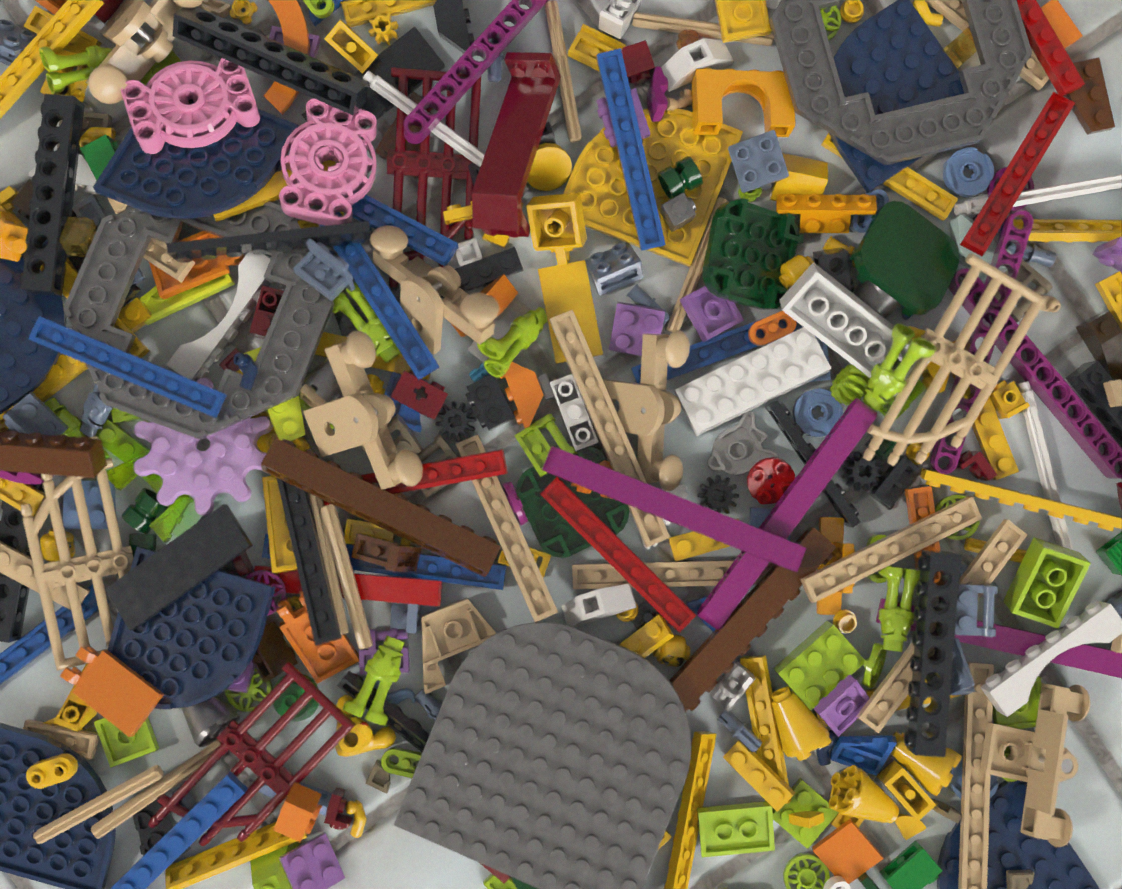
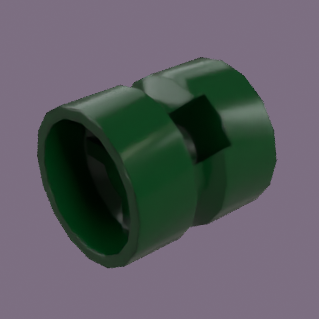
(681, 177)
(144, 511)

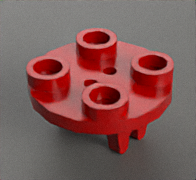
(760, 485)

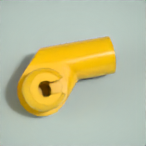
(929, 18)
(96, 132)
(356, 808)

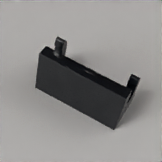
(894, 482)

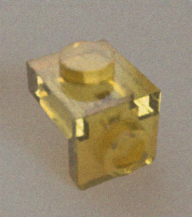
(961, 48)

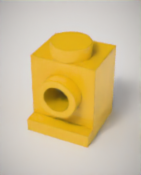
(1002, 406)

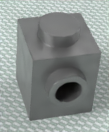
(678, 211)

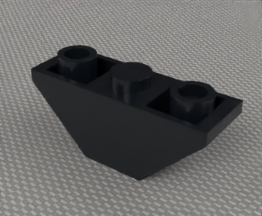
(451, 23)

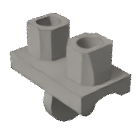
(733, 686)

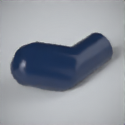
(248, 369)
(823, 753)

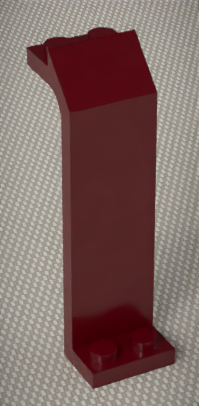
(514, 144)

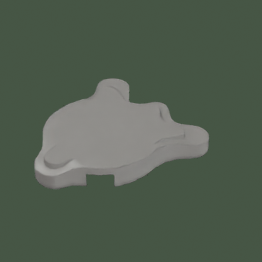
(739, 447)

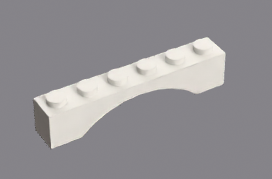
(196, 357)
(1013, 685)

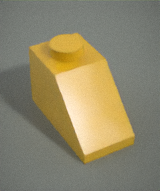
(351, 46)

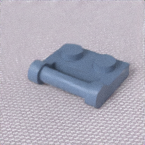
(967, 610)

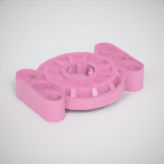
(163, 112)
(323, 140)

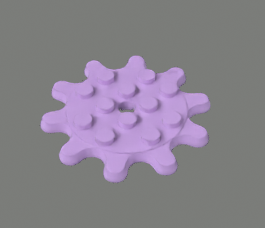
(207, 472)

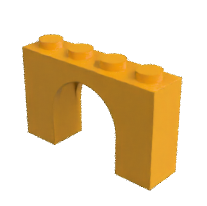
(766, 87)

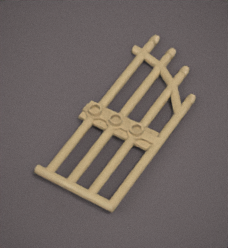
(959, 362)
(77, 569)

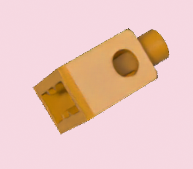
(12, 237)

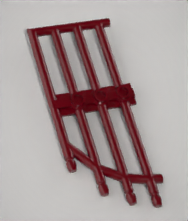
(432, 164)
(260, 761)

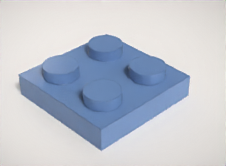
(94, 506)

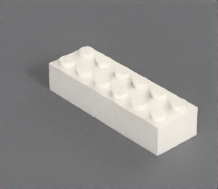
(840, 320)
(752, 380)

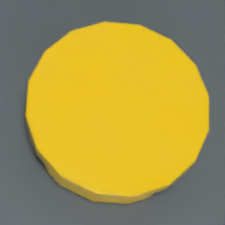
(550, 167)

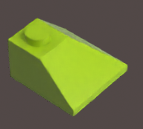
(268, 871)

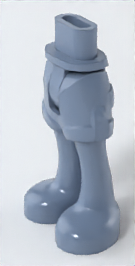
(94, 413)

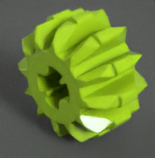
(849, 385)

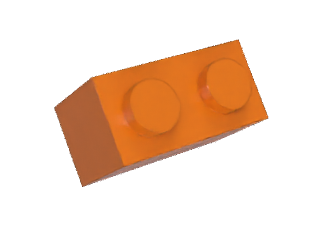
(298, 812)

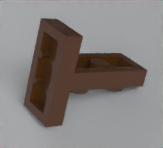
(386, 553)

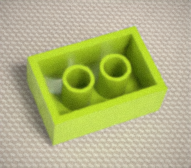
(1046, 582)
(819, 664)

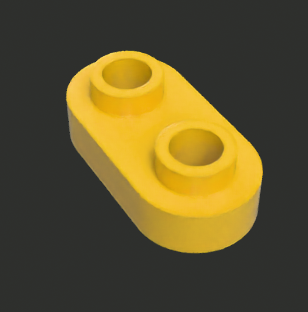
(49, 770)

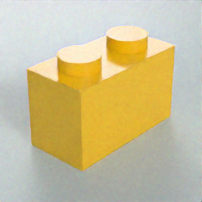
(906, 790)

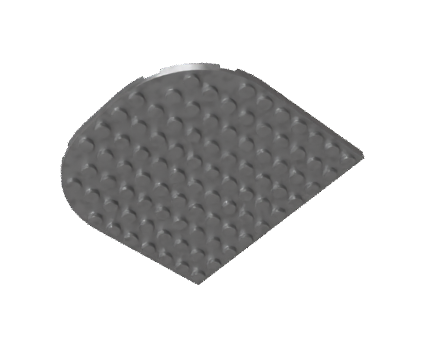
(553, 760)

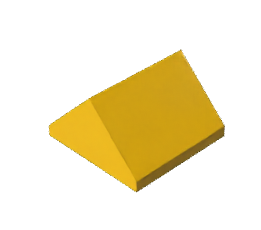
(805, 177)

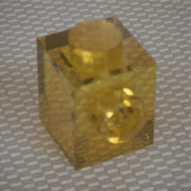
(78, 236)

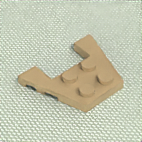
(449, 633)

